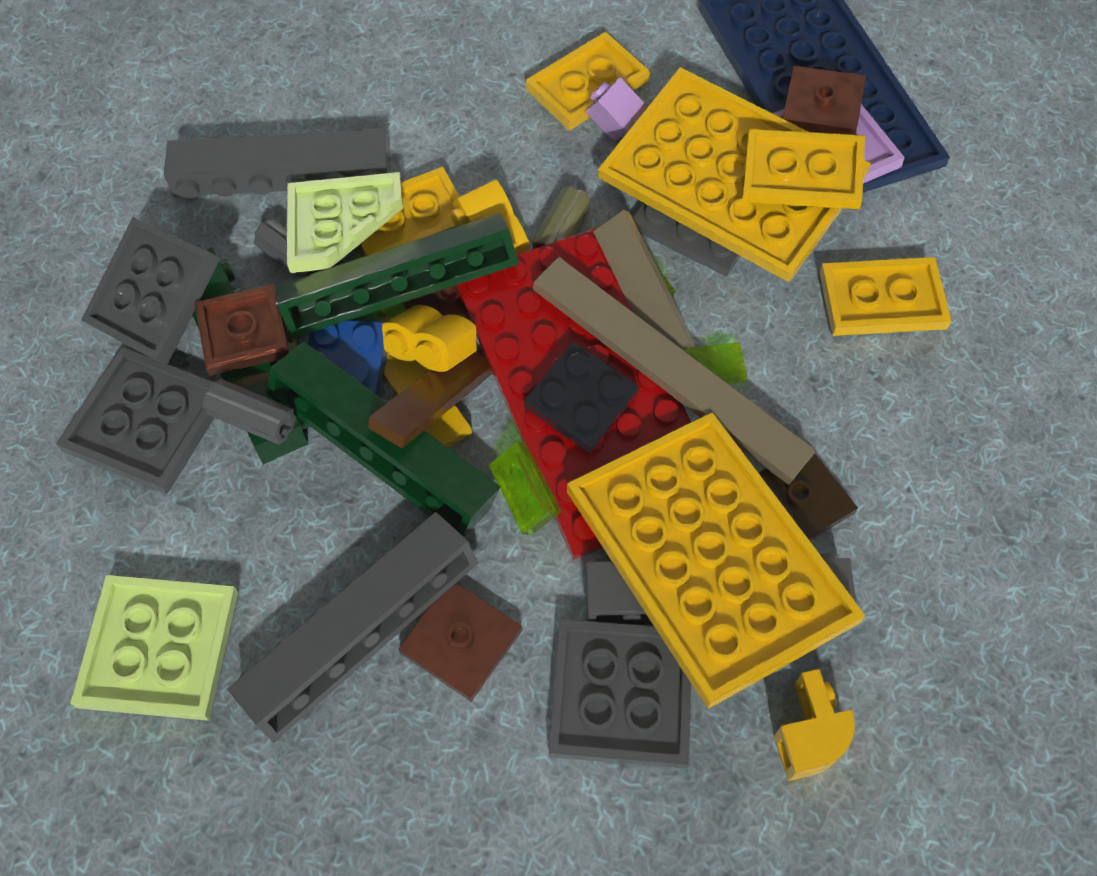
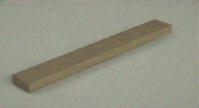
(673, 369)

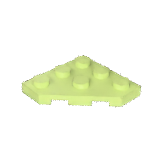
(335, 216)

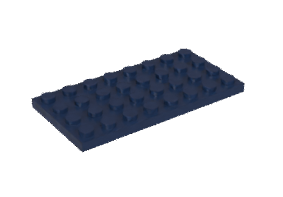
(775, 35)

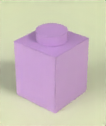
(615, 108)

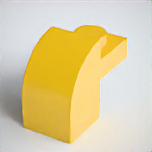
(822, 737)

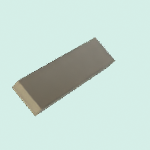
(641, 278)

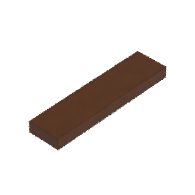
(428, 400)

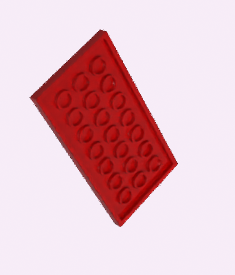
(524, 340)

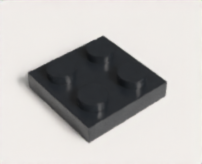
(581, 397)

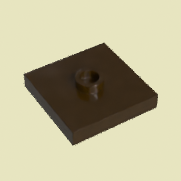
(812, 498)

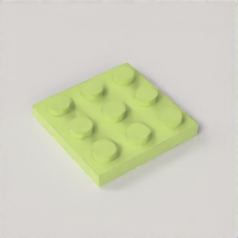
(155, 648)

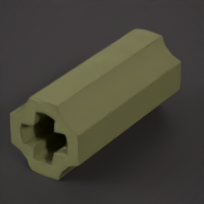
(563, 217)

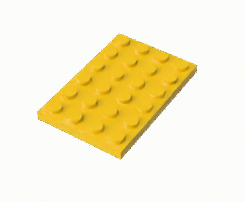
(691, 166)
(713, 558)

